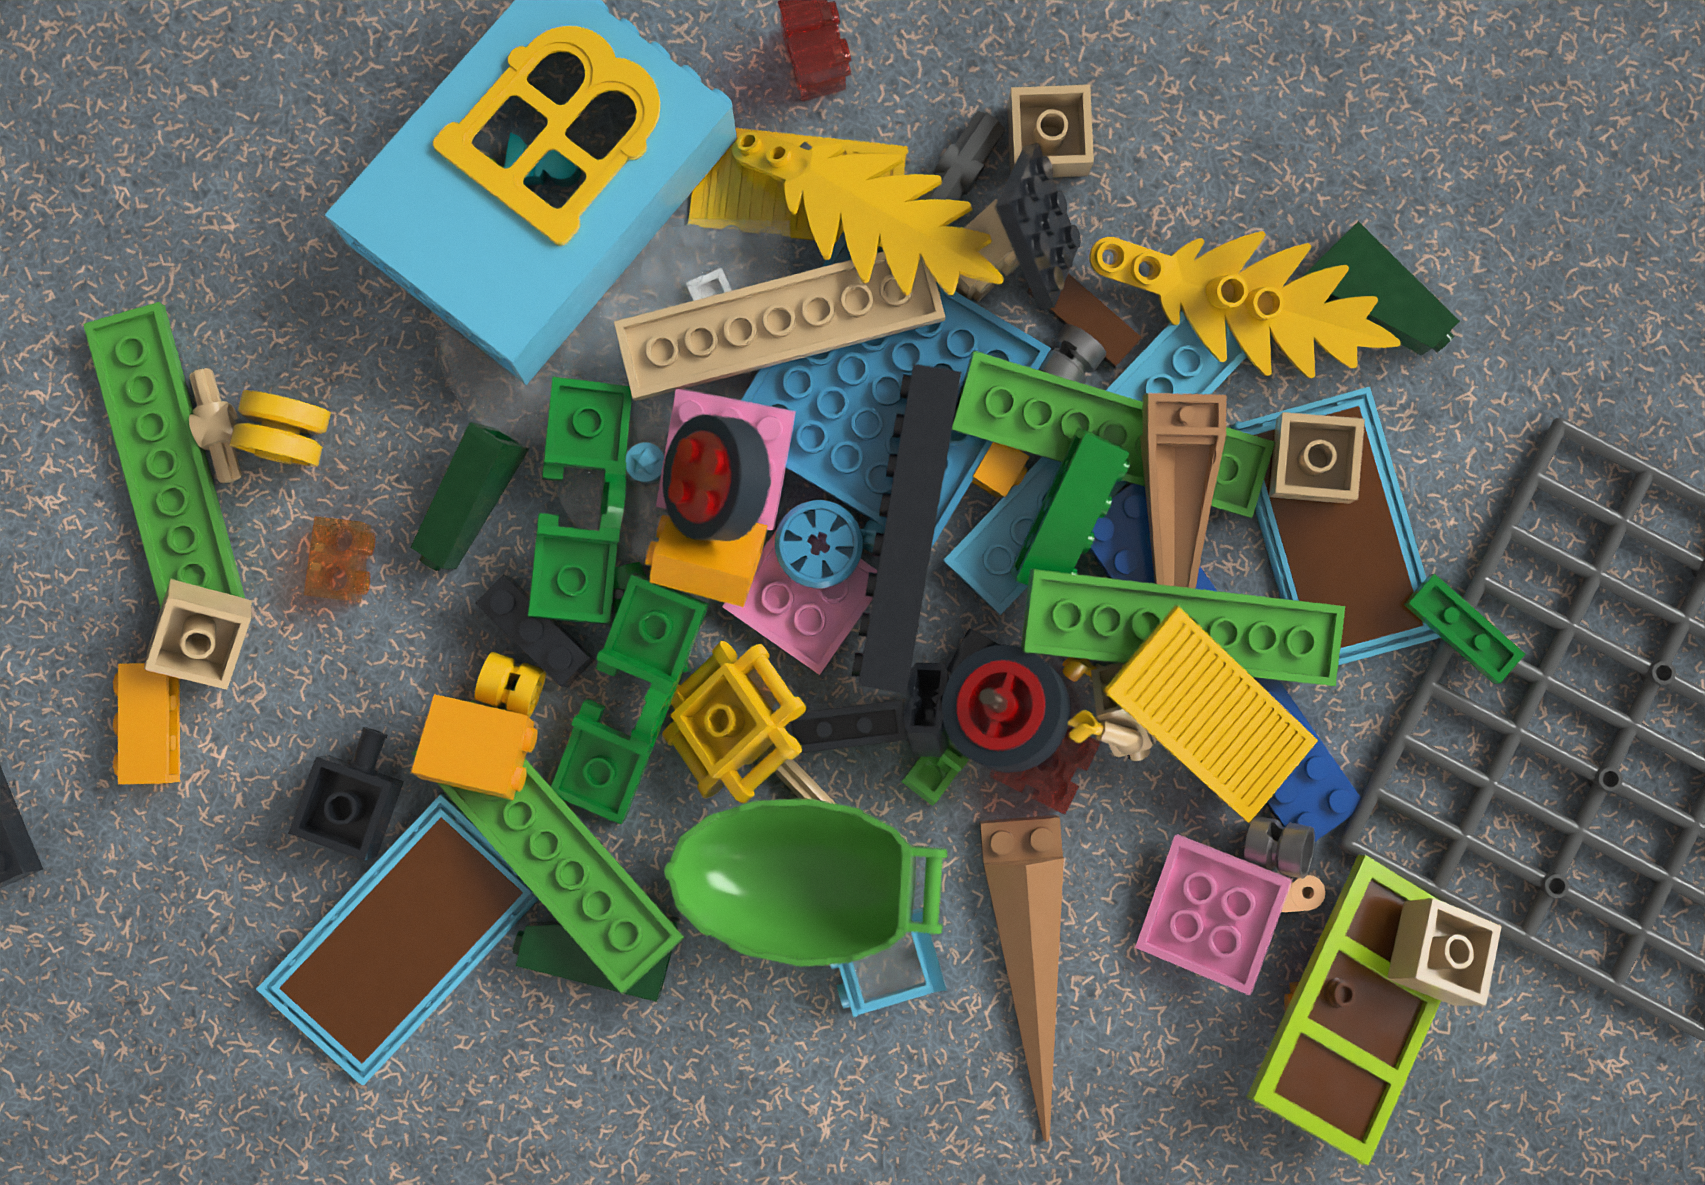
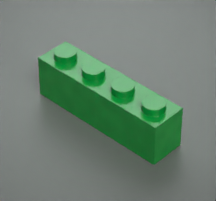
(1072, 506)

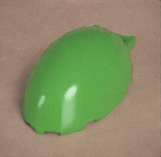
(802, 881)

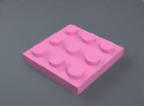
(772, 423)
(799, 618)
(1213, 914)

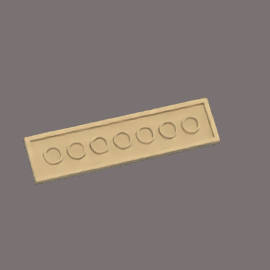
(771, 325)

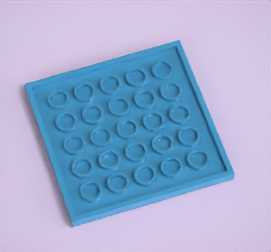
(852, 393)

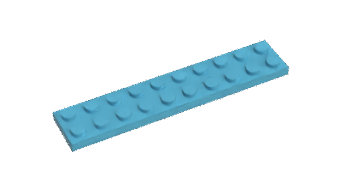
(1170, 364)

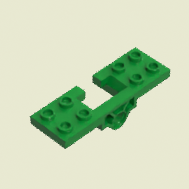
(573, 565)
(652, 642)

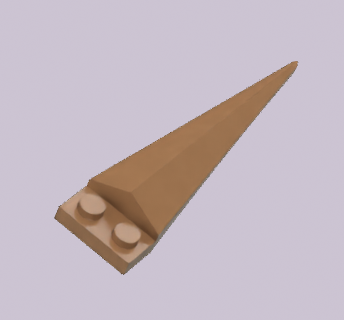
(1180, 468)
(1025, 889)

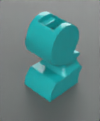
(551, 165)

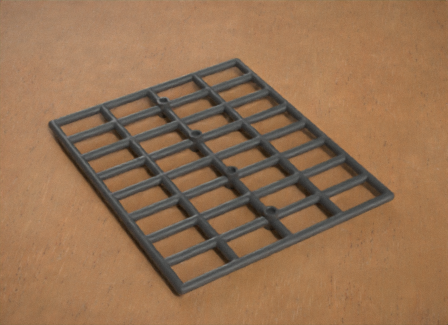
(1600, 778)

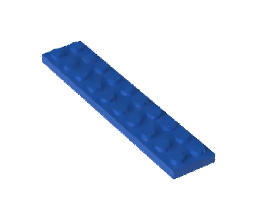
(1317, 789)

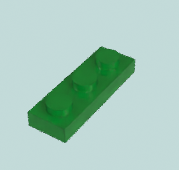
(1464, 629)

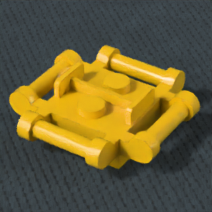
(728, 723)

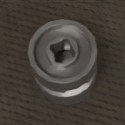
(1073, 354)
(1280, 847)

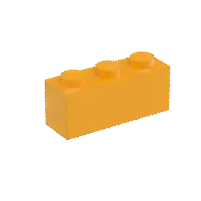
(146, 726)

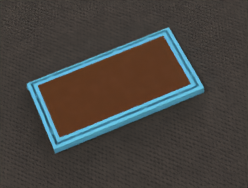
(1350, 552)
(399, 941)

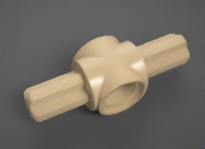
(213, 425)

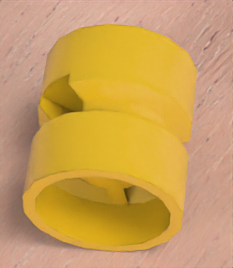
(497, 679)

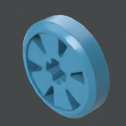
(842, 537)

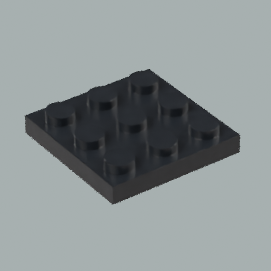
(1038, 225)

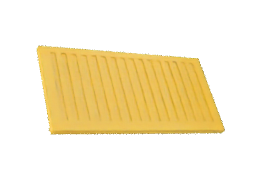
(746, 194)
(1211, 714)

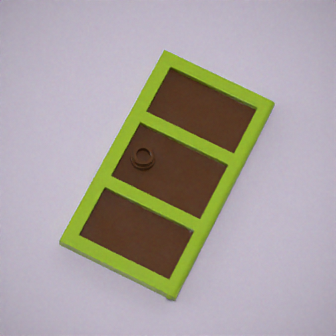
(1347, 1025)

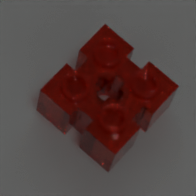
(815, 46)
(1054, 783)

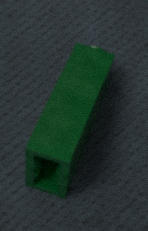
(1403, 301)
(467, 495)
(553, 951)

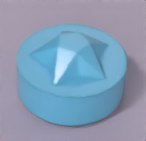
(645, 462)

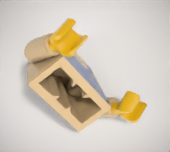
(1115, 725)

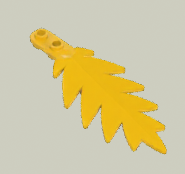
(872, 209)
(1250, 300)

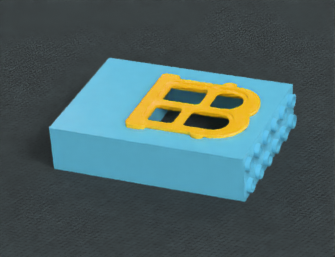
(486, 245)

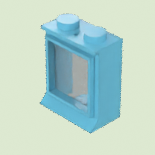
(892, 975)

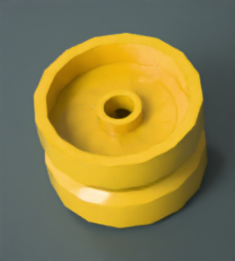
(280, 427)

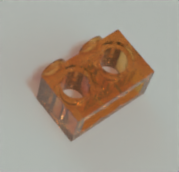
(327, 559)

